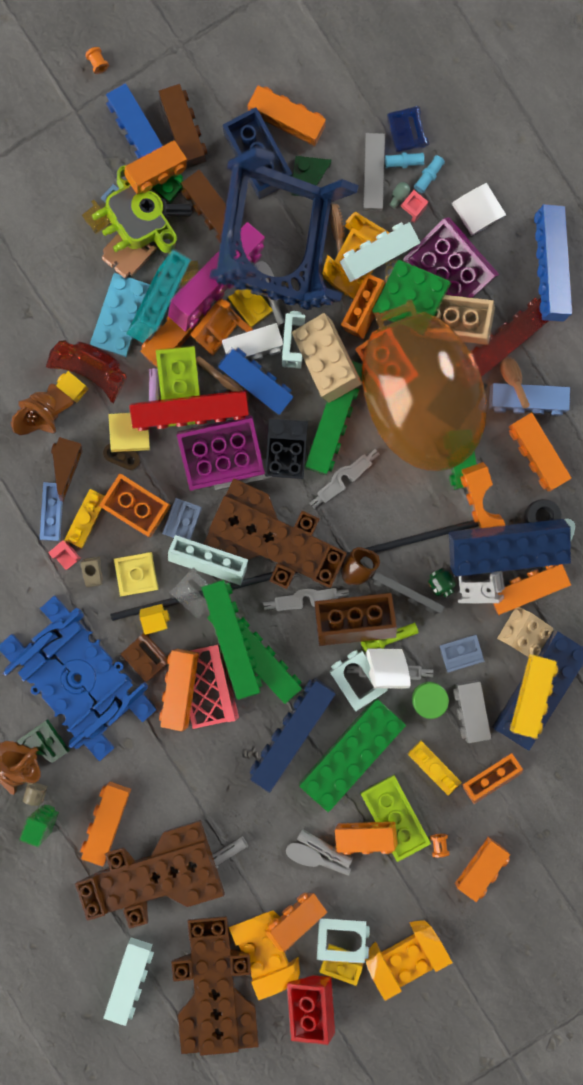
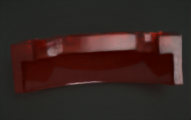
(90, 363)

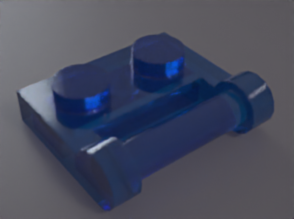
(402, 131)

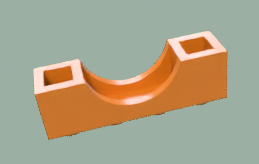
(478, 481)

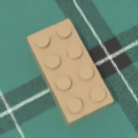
(468, 317)
(326, 358)

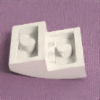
(478, 209)
(388, 668)

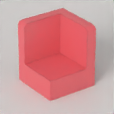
(415, 205)
(65, 554)

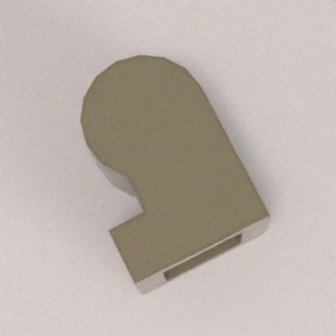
(92, 571)
(34, 794)

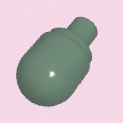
(399, 194)

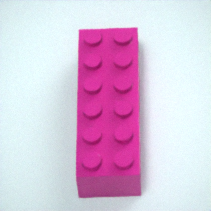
(203, 291)

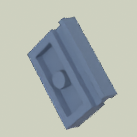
(182, 519)
(461, 653)

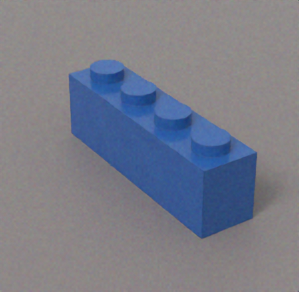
(133, 121)
(255, 380)

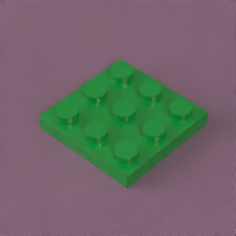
(412, 283)

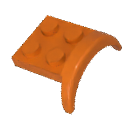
(217, 326)

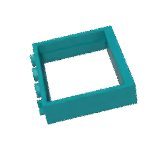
(158, 296)

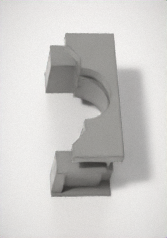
(479, 591)

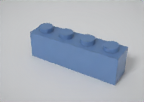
(541, 399)

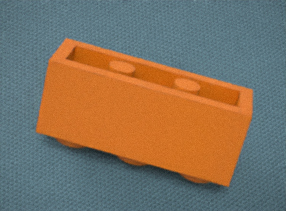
(155, 167)
(360, 312)
(492, 778)
(366, 837)
(482, 869)
(295, 921)

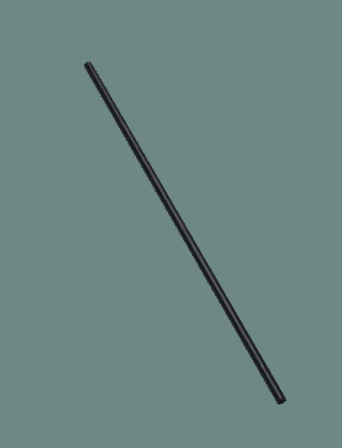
(266, 577)

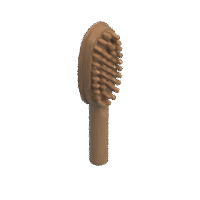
(336, 224)
(512, 375)
(226, 381)

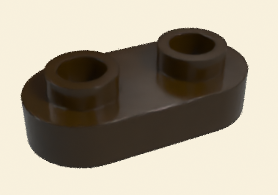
(122, 458)

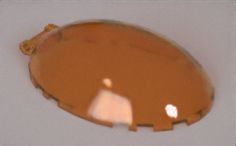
(423, 390)

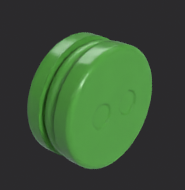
(430, 700)

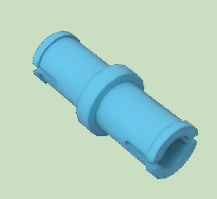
(404, 160)
(429, 174)

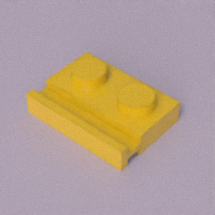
(250, 306)
(344, 971)

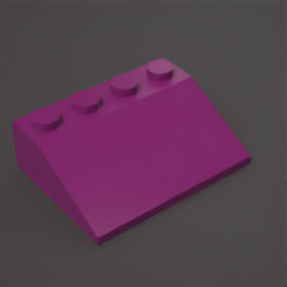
(454, 258)
(220, 452)

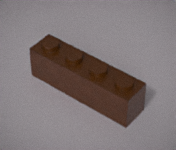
(182, 125)
(205, 202)

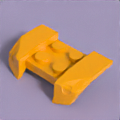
(360, 232)
(406, 959)
(268, 966)

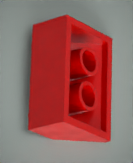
(311, 1009)

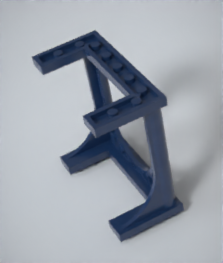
(240, 270)

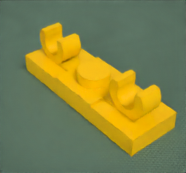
(85, 519)
(434, 767)

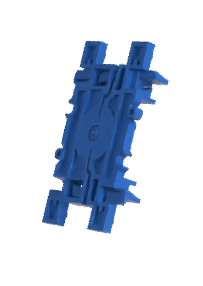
(60, 688)

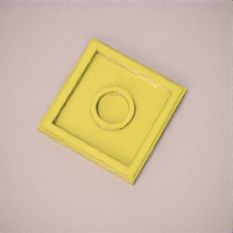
(124, 437)
(136, 574)

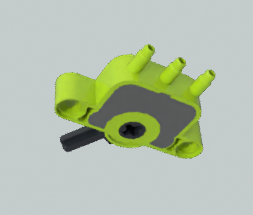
(136, 225)

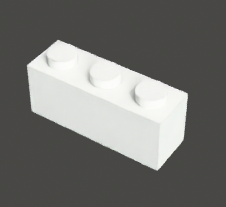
(256, 342)

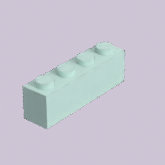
(379, 252)
(207, 560)
(128, 981)

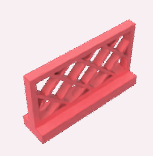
(224, 687)

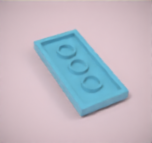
(117, 315)

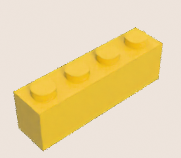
(533, 696)

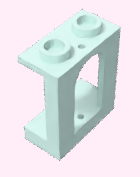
(291, 360)
(338, 674)
(344, 956)

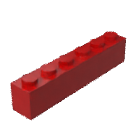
(189, 409)

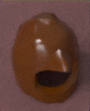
(353, 571)

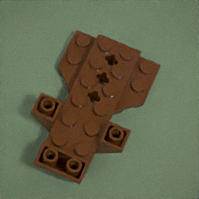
(292, 547)
(132, 882)
(213, 966)

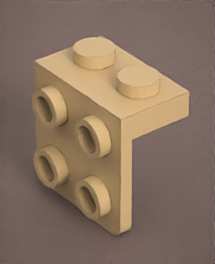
(525, 632)

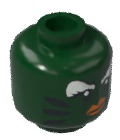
(442, 582)

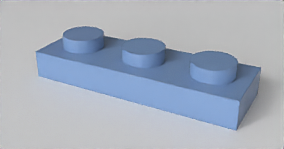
(50, 513)

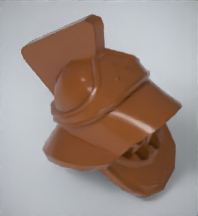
(40, 411)
(17, 765)

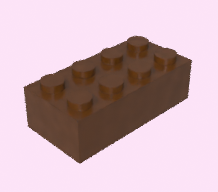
(355, 619)

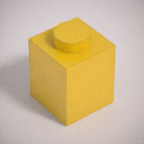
(72, 386)
(154, 619)

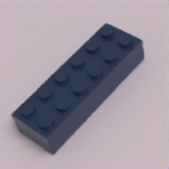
(510, 547)
(569, 662)
(291, 735)

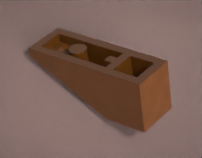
(65, 458)

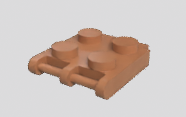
(128, 259)

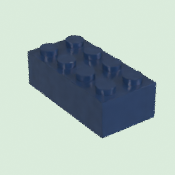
(250, 132)

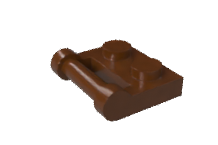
(141, 661)

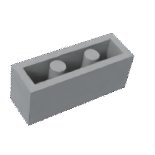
(472, 711)

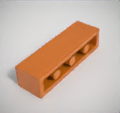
(287, 115)
(166, 336)
(539, 452)
(532, 587)
(179, 689)
(106, 823)

